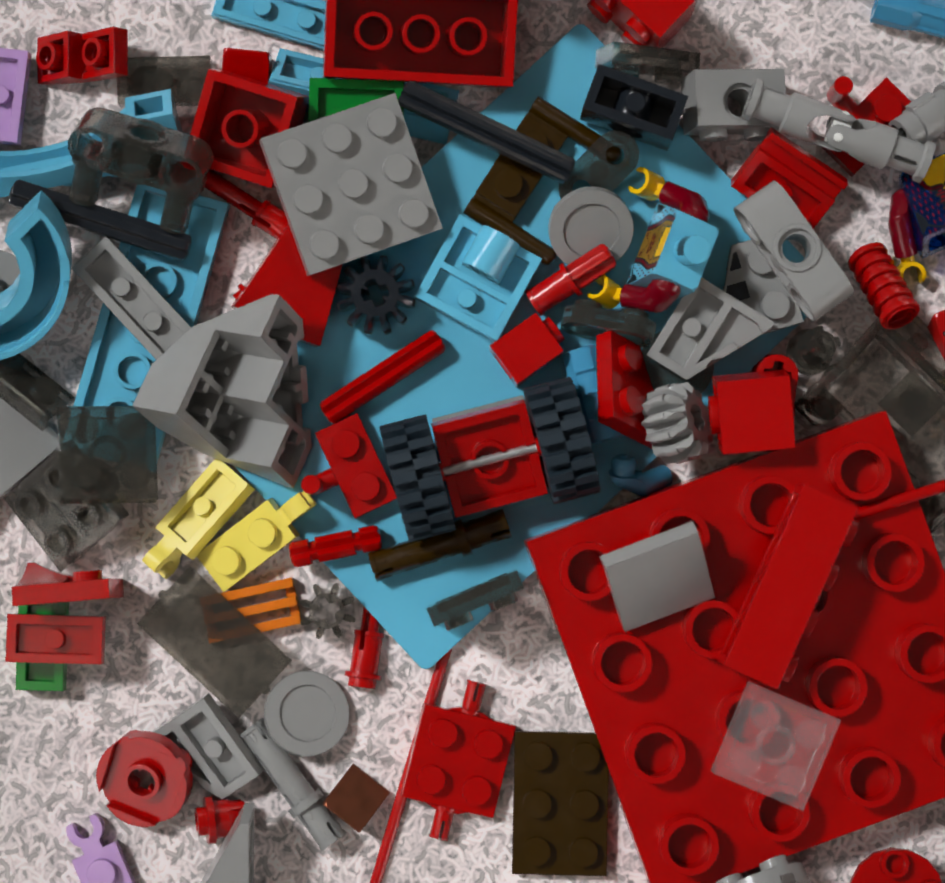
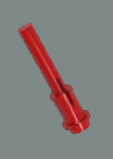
(264, 215)
(366, 653)

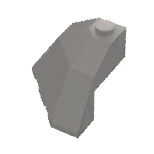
(236, 390)

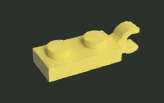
(197, 517)
(254, 540)

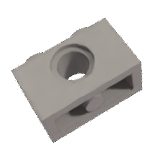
(707, 108)

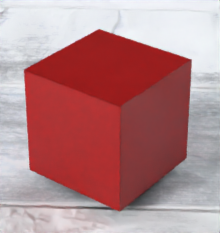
(752, 412)

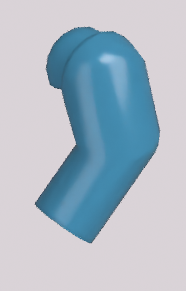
(638, 482)

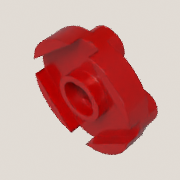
(166, 764)

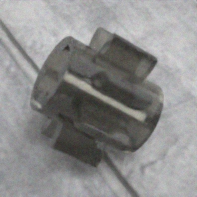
(324, 623)

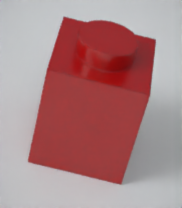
(528, 348)

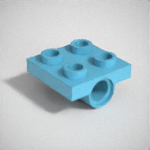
(478, 277)

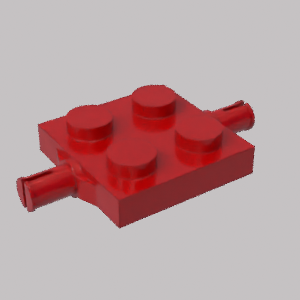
(458, 760)

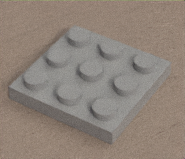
(350, 184)

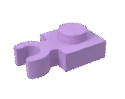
(99, 861)

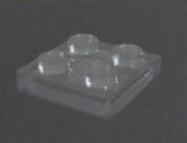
(775, 745)

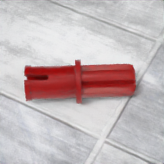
(571, 278)

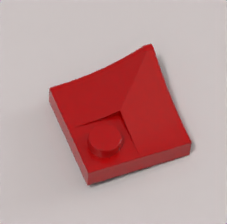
(45, 585)

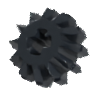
(385, 282)

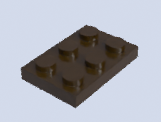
(559, 804)

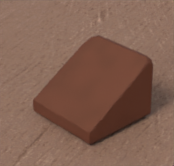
(356, 798)

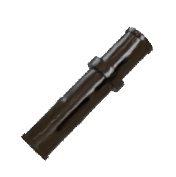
(425, 551)

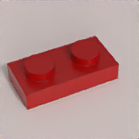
(55, 639)

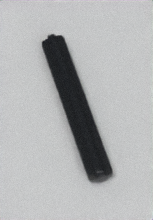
(486, 132)
(107, 222)

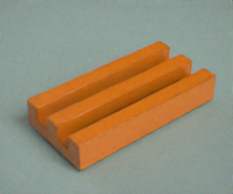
(291, 602)

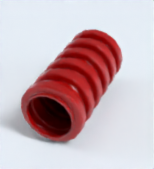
(883, 286)

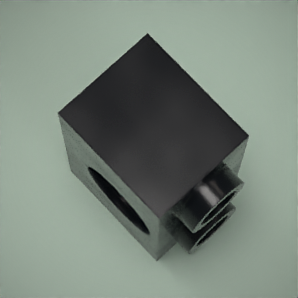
(633, 106)

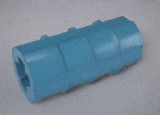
(582, 368)

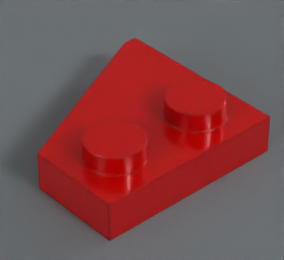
(621, 385)

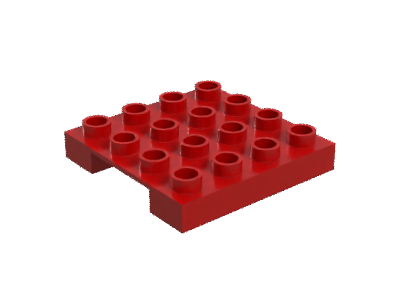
(668, 702)

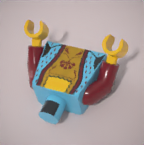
(671, 251)

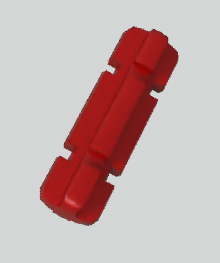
(335, 546)

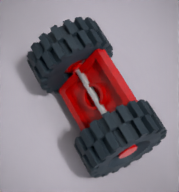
(490, 458)

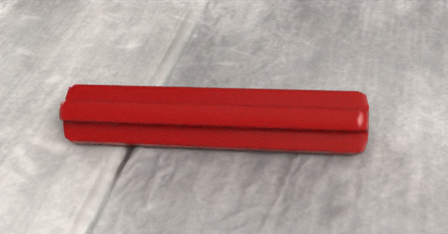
(382, 376)

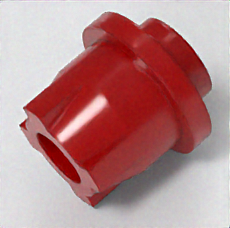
(216, 818)

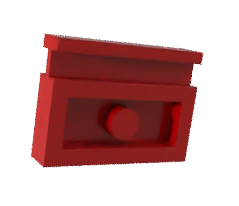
(802, 175)

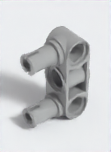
(818, 280)

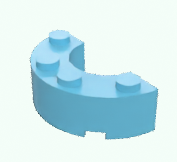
(41, 289)

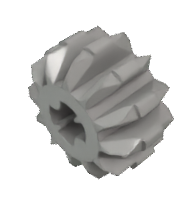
(676, 423)

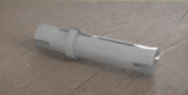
(294, 787)

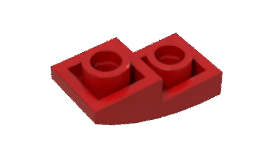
(83, 57)

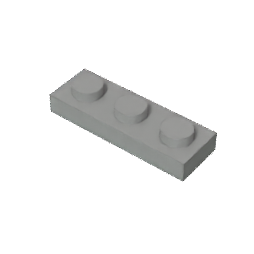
(131, 297)

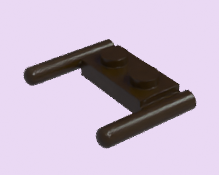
(511, 184)

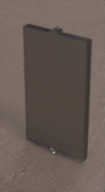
(214, 642)

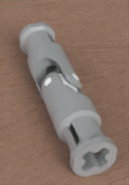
(861, 138)

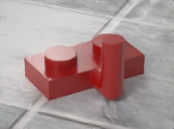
(880, 106)
(353, 467)

